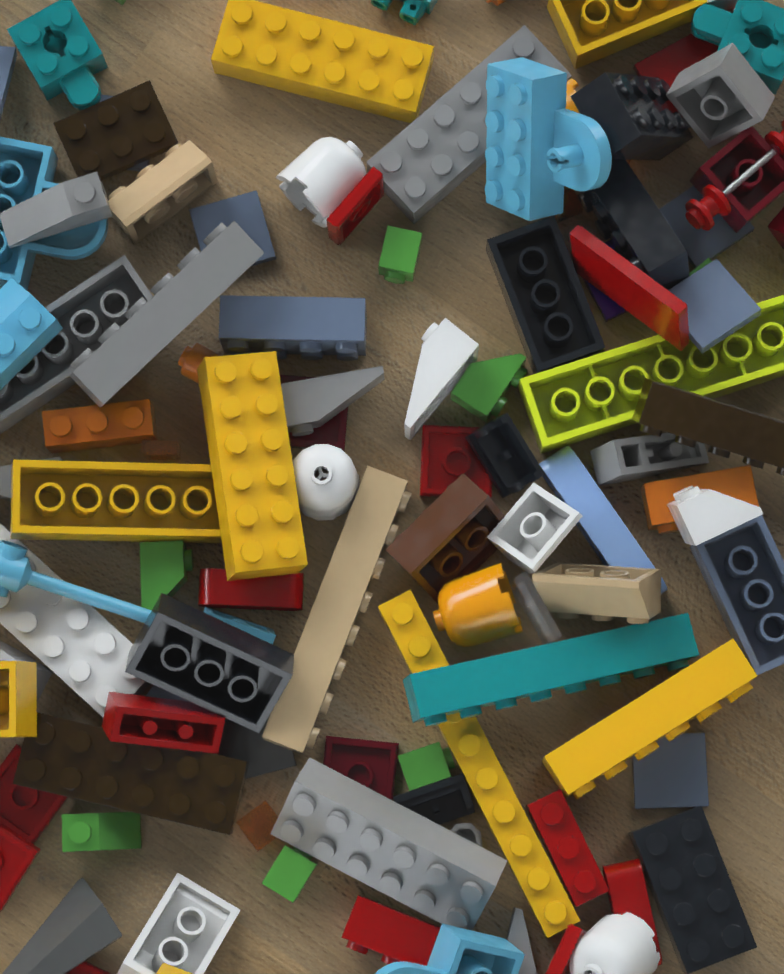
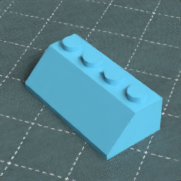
(23, 329)

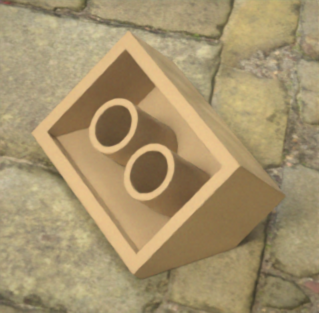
(162, 190)
(600, 591)

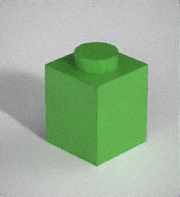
(399, 255)
(426, 765)
(290, 872)

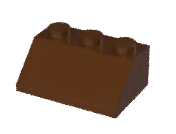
(448, 537)

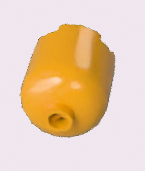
(478, 608)

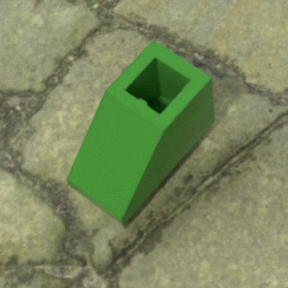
(486, 383)

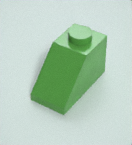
(163, 569)
(101, 831)

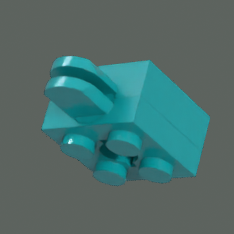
(744, 30)
(61, 53)

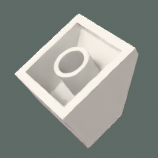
(708, 513)
(533, 528)

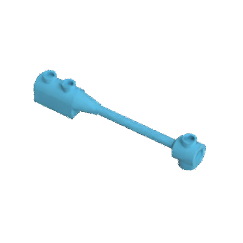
(17, 573)

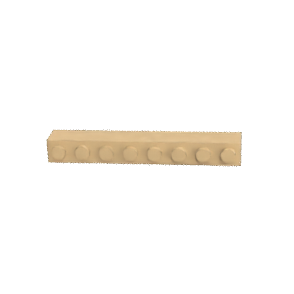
(336, 609)

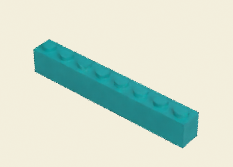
(549, 668)

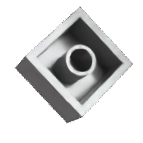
(720, 96)

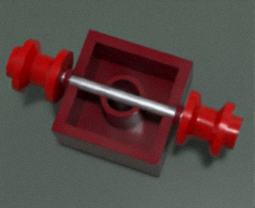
(739, 180)

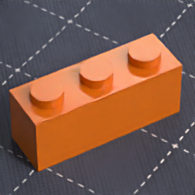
(99, 426)
(734, 482)

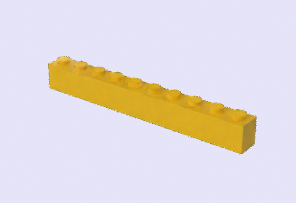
(484, 776)

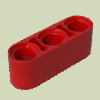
(260, 593)
(629, 893)

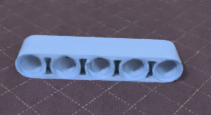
(600, 521)

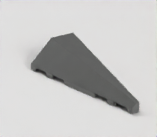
(68, 936)

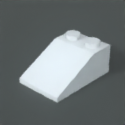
(441, 364)
(181, 930)

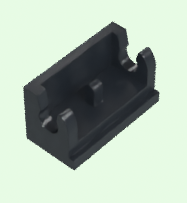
(504, 455)
(440, 801)

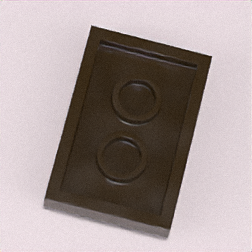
(117, 133)

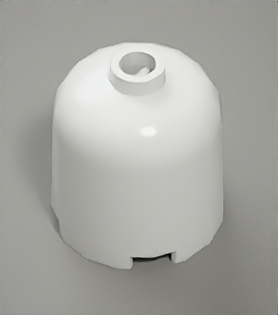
(322, 177)
(331, 496)
(616, 947)

